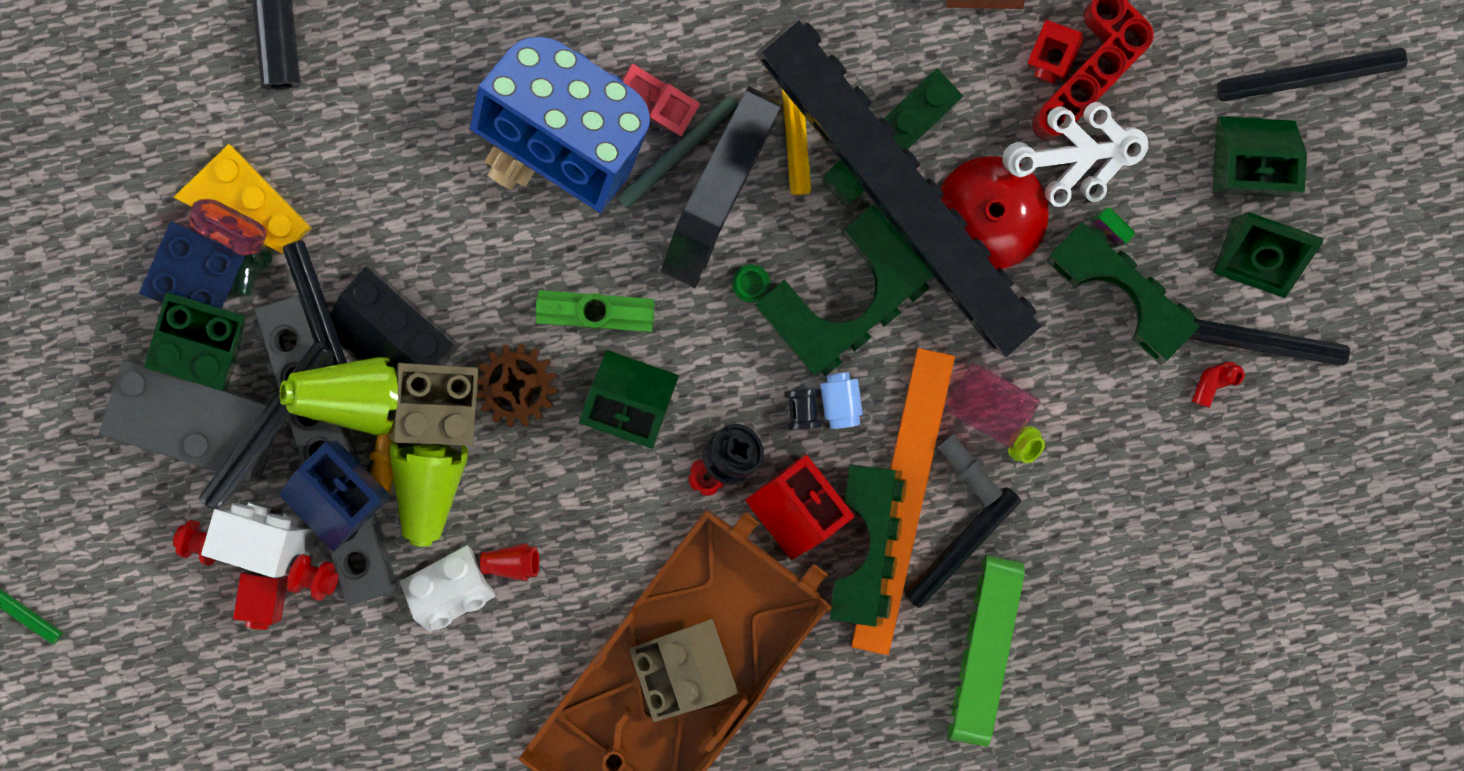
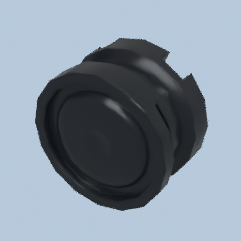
(733, 454)

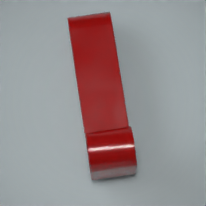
(1089, 76)

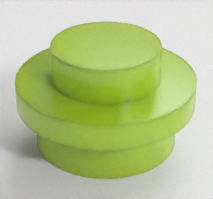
(1027, 445)

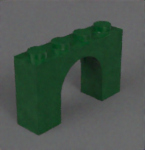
(896, 275)

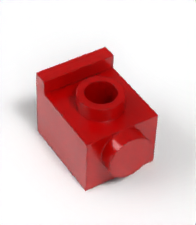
(1054, 38)

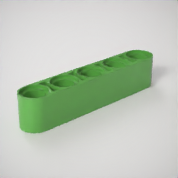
(988, 651)

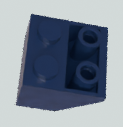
(333, 494)

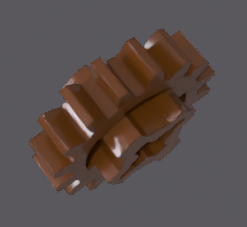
(510, 367)

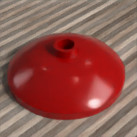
(1023, 205)

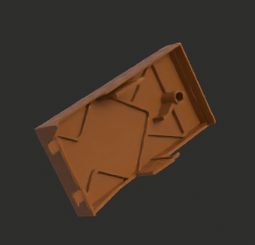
(760, 621)

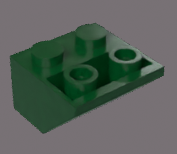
(1259, 157)
(195, 341)
(629, 399)

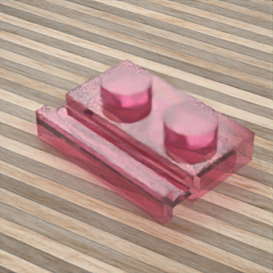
(992, 405)

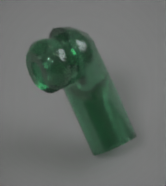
(250, 267)

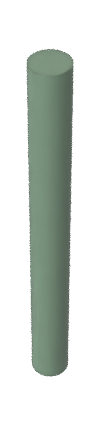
(678, 151)

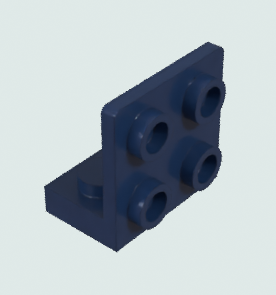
(191, 267)

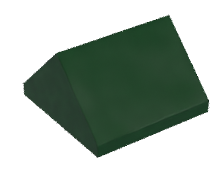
(1265, 253)

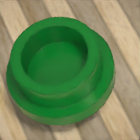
(751, 283)

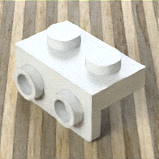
(446, 590)

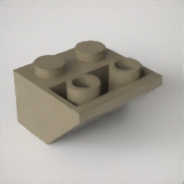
(434, 404)
(683, 671)

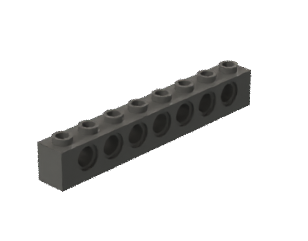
(379, 577)

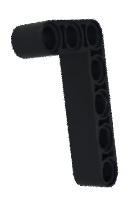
(719, 187)

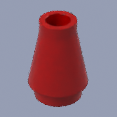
(512, 562)

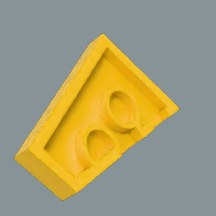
(240, 186)

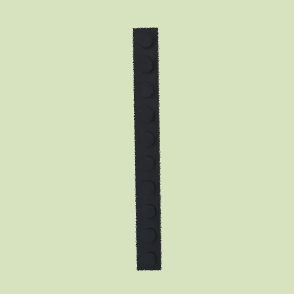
(897, 187)

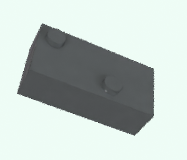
(181, 418)

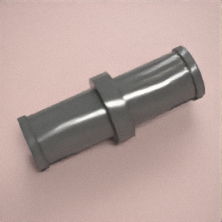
(968, 470)

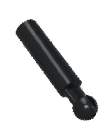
(276, 44)

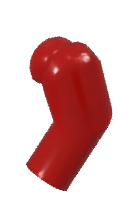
(1215, 378)

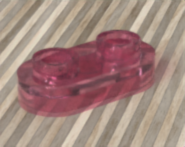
(227, 226)

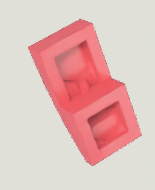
(665, 103)

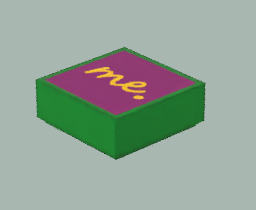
(1113, 227)

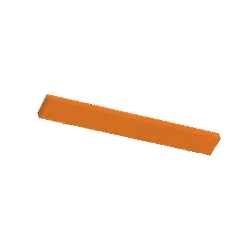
(913, 457)

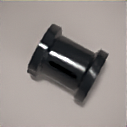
(802, 409)

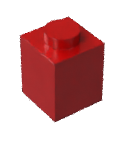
(260, 599)

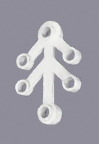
(1081, 155)

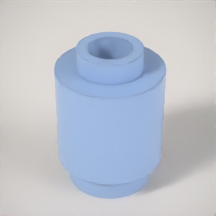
(841, 400)

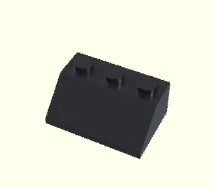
(382, 322)

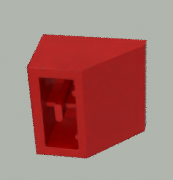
(799, 507)

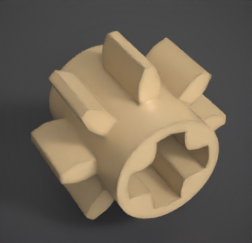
(507, 169)

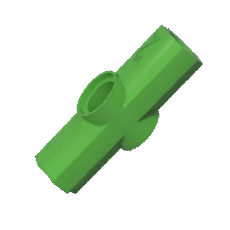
(570, 309)

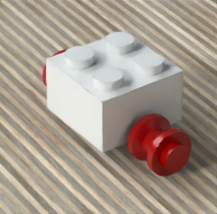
(260, 543)

